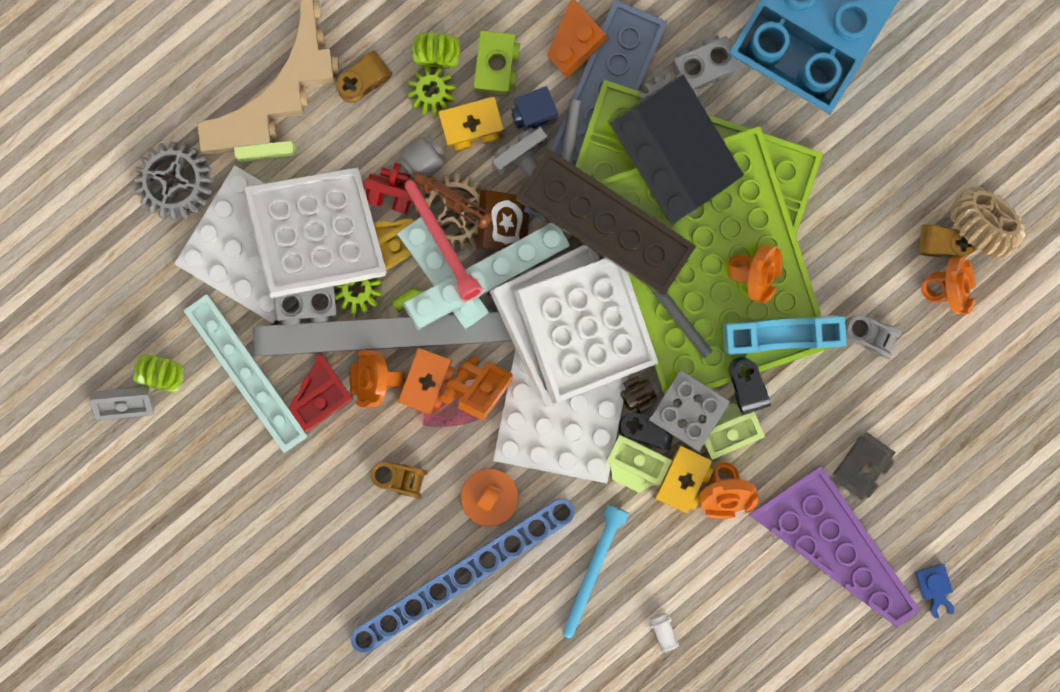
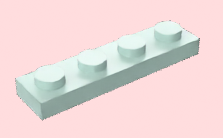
(431, 260)

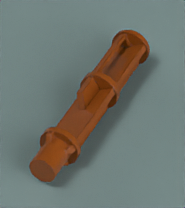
(453, 199)

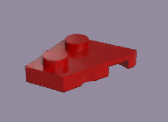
(319, 395)

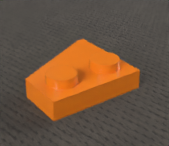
(575, 39)

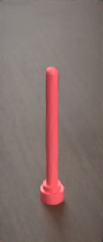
(467, 286)

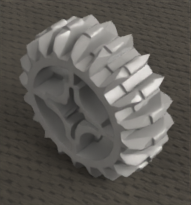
(149, 173)

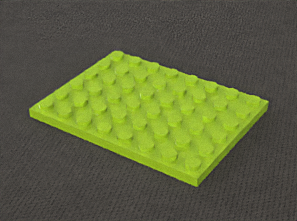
(726, 226)

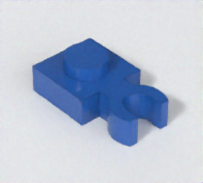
(935, 585)

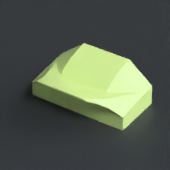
(733, 432)
(636, 465)

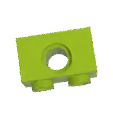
(493, 46)

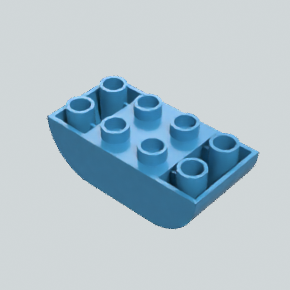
(811, 44)

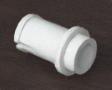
(664, 632)

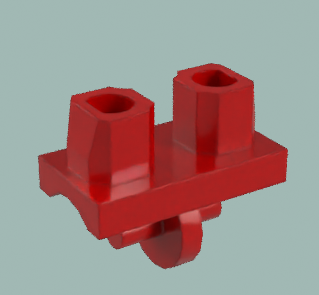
(379, 186)

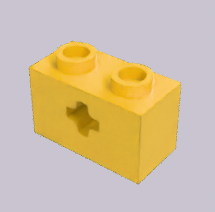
(482, 112)
(683, 462)

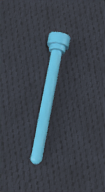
(613, 520)

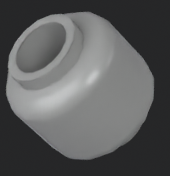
(422, 157)

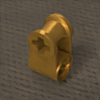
(366, 75)
(940, 242)
(401, 479)

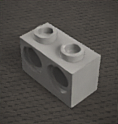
(708, 70)
(304, 307)

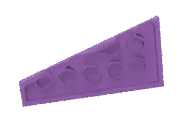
(826, 532)

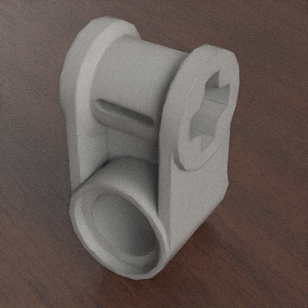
(876, 335)

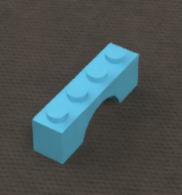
(783, 334)

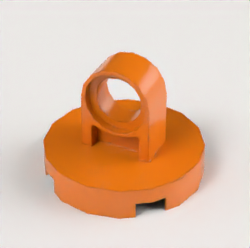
(757, 271)
(955, 283)
(371, 378)
(727, 496)
(489, 497)

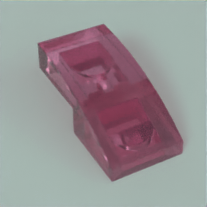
(460, 418)

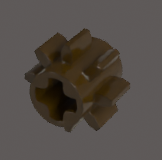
(638, 394)

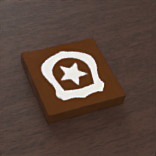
(507, 224)

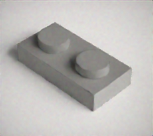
(122, 403)

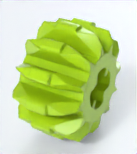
(436, 50)
(426, 83)
(362, 297)
(158, 373)

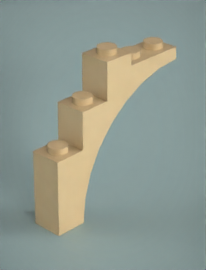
(282, 98)

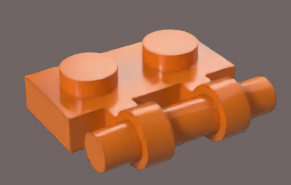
(484, 391)

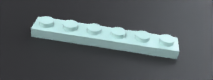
(489, 272)
(245, 373)

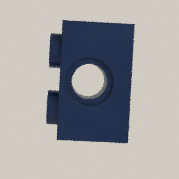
(534, 110)

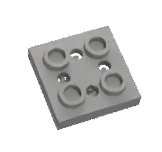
(521, 153)
(668, 415)

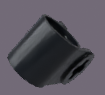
(749, 391)
(648, 431)

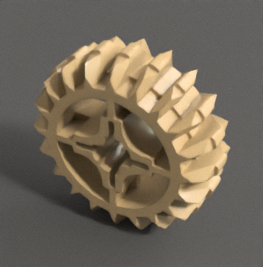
(444, 220)
(987, 222)

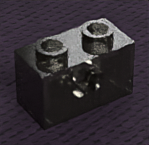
(848, 471)

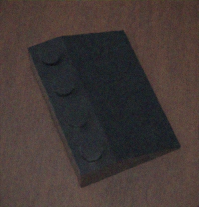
(676, 149)

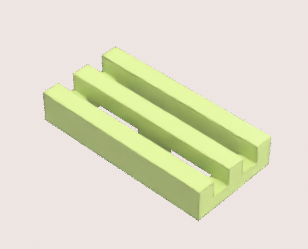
(265, 151)

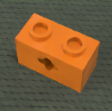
(413, 393)

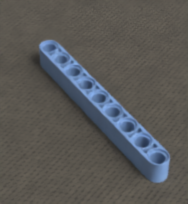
(453, 586)

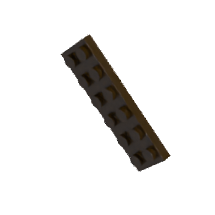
(605, 222)

